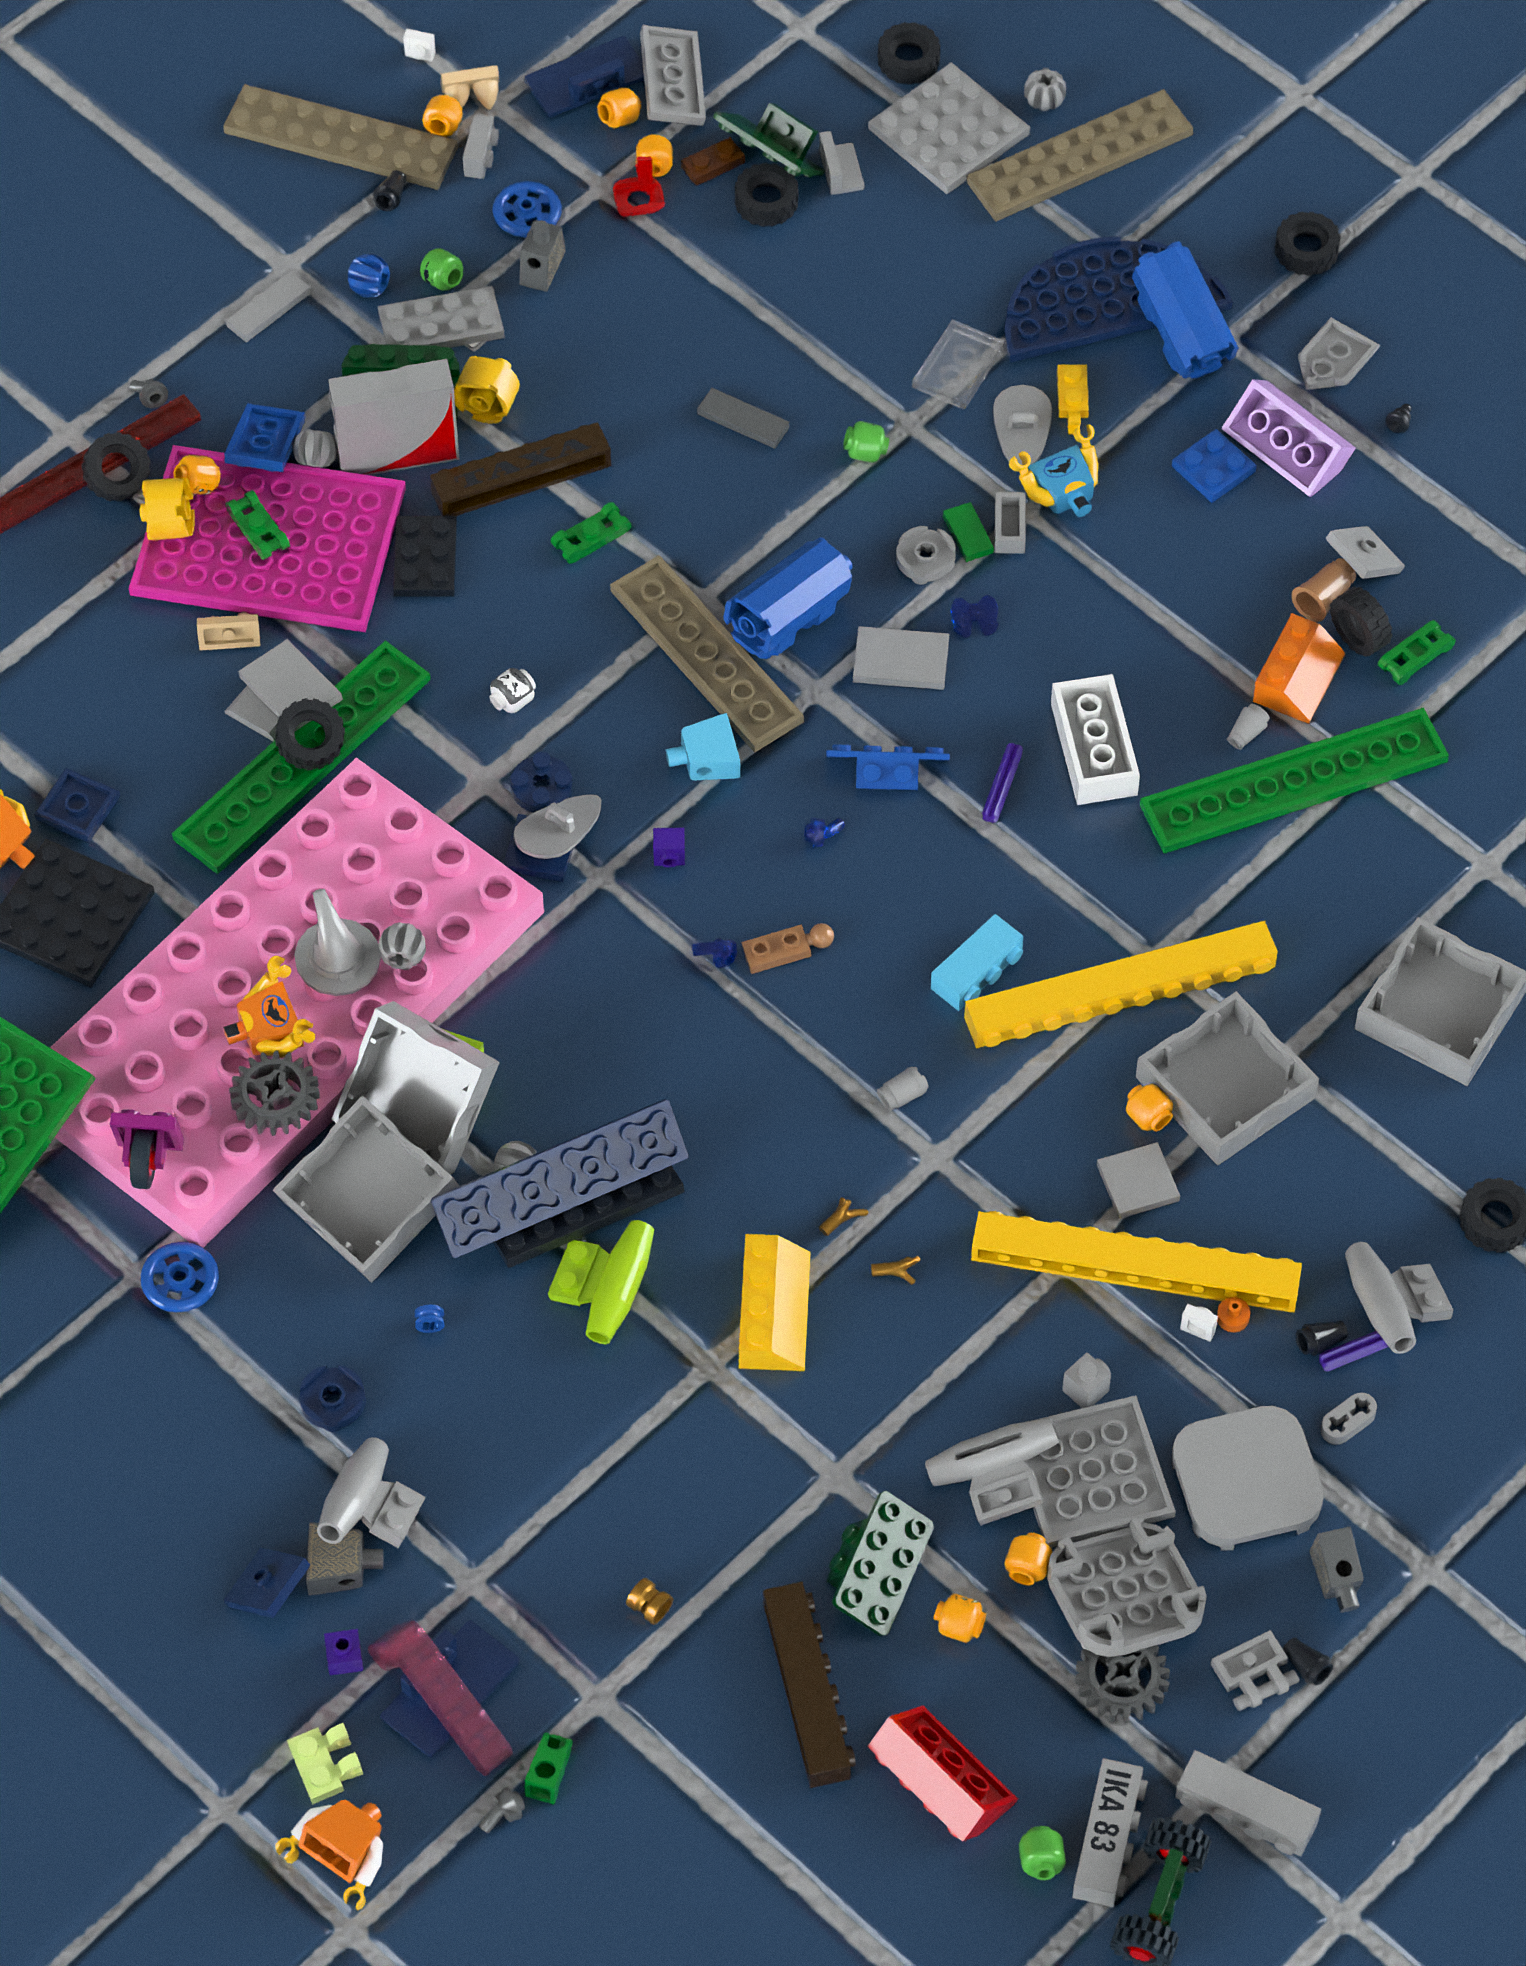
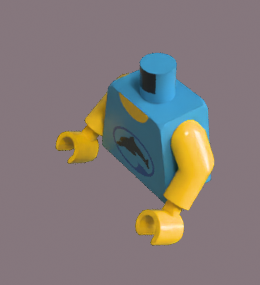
(1062, 479)

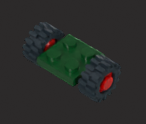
(1182, 1851)

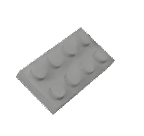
(672, 75)
(443, 319)

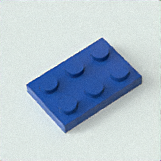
(264, 437)

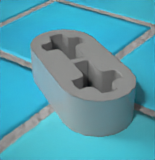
(1352, 1424)

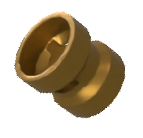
(649, 1601)

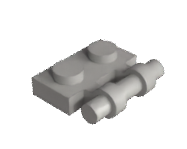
(1250, 1661)

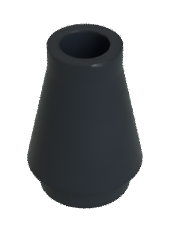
(389, 192)
(1320, 1336)
(1309, 1662)

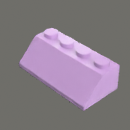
(1287, 437)

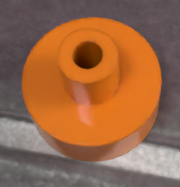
(1233, 1314)

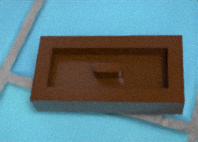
(713, 161)

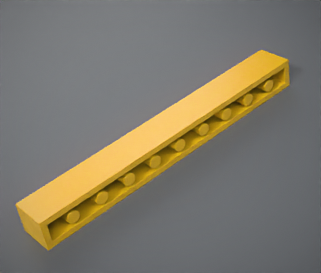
(1120, 984)
(1135, 1261)

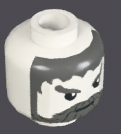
(512, 690)

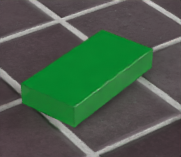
(968, 532)

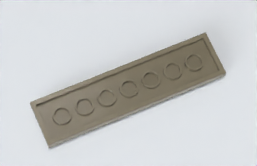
(340, 136)
(1079, 155)
(707, 653)

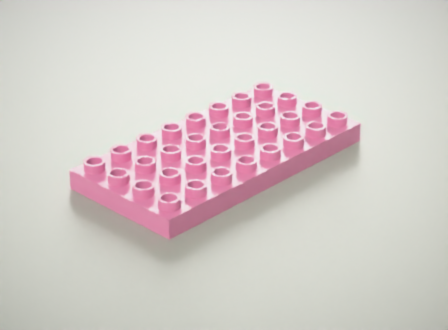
(161, 1032)

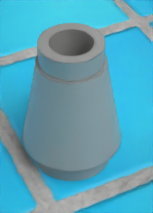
(1248, 725)

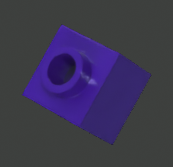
(669, 847)
(343, 1660)

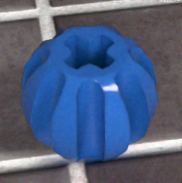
(368, 275)

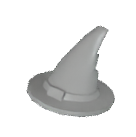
(336, 952)

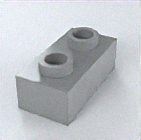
(478, 148)
(1010, 522)

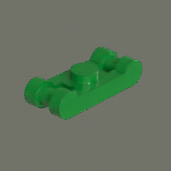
(257, 525)
(591, 533)
(1416, 651)

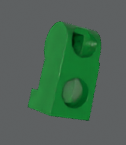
(548, 1768)

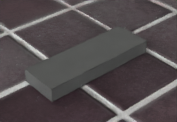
(743, 418)

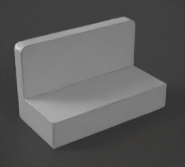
(840, 165)

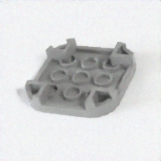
(1247, 1476)
(1125, 1589)

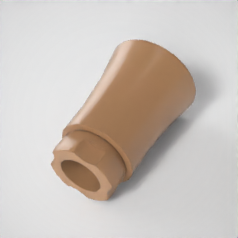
(1315, 595)

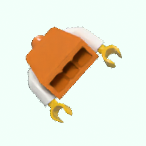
(341, 1840)

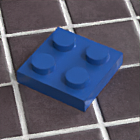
(1214, 465)

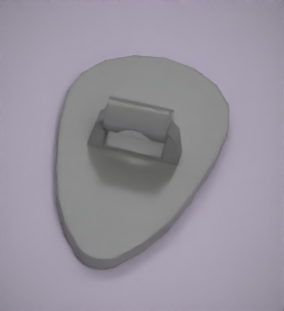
(1022, 421)
(557, 827)

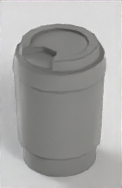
(902, 1088)

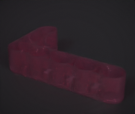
(444, 1692)

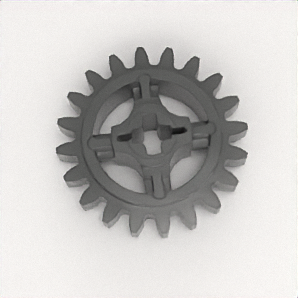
(278, 1106)
(1134, 1697)

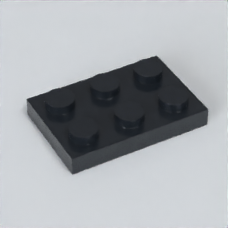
(425, 556)

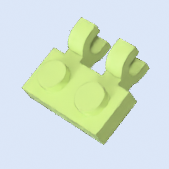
(315, 1763)

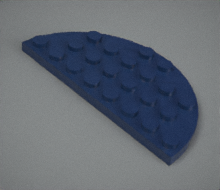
(1084, 297)

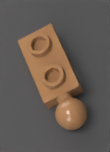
(785, 946)

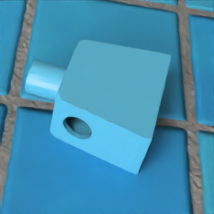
(707, 750)

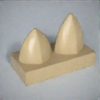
(482, 80)
(228, 632)

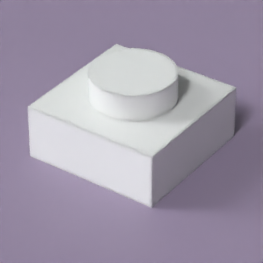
(419, 45)
(1199, 1322)

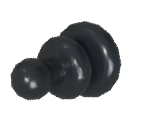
(1399, 419)

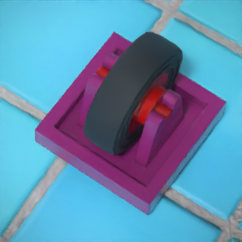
(145, 1142)

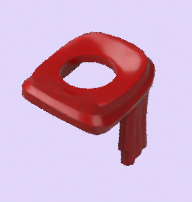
(643, 182)

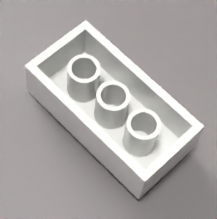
(1095, 739)

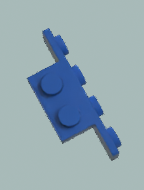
(887, 769)

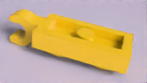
(1072, 394)

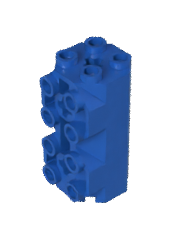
(1183, 311)
(789, 597)

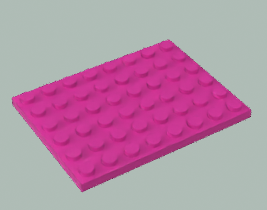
(327, 576)

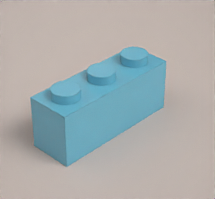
(977, 962)

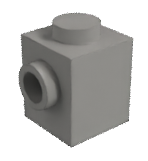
(1087, 1381)

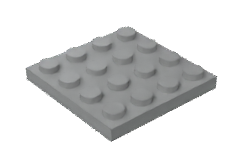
(949, 128)
(1099, 1474)

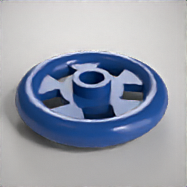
(520, 190)
(189, 1299)

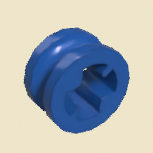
(429, 1318)

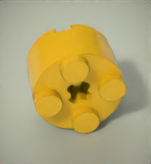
(486, 389)
(167, 508)

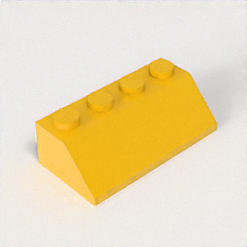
(774, 1304)

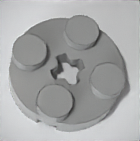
(925, 568)

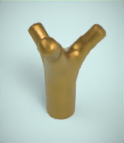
(840, 1215)
(896, 1268)

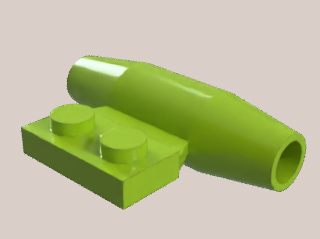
(604, 1279)

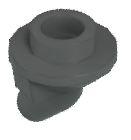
(151, 392)
(508, 1805)

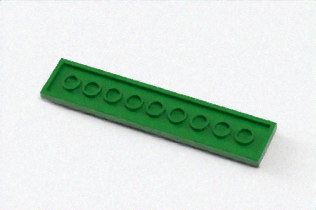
(1293, 780)
(272, 786)

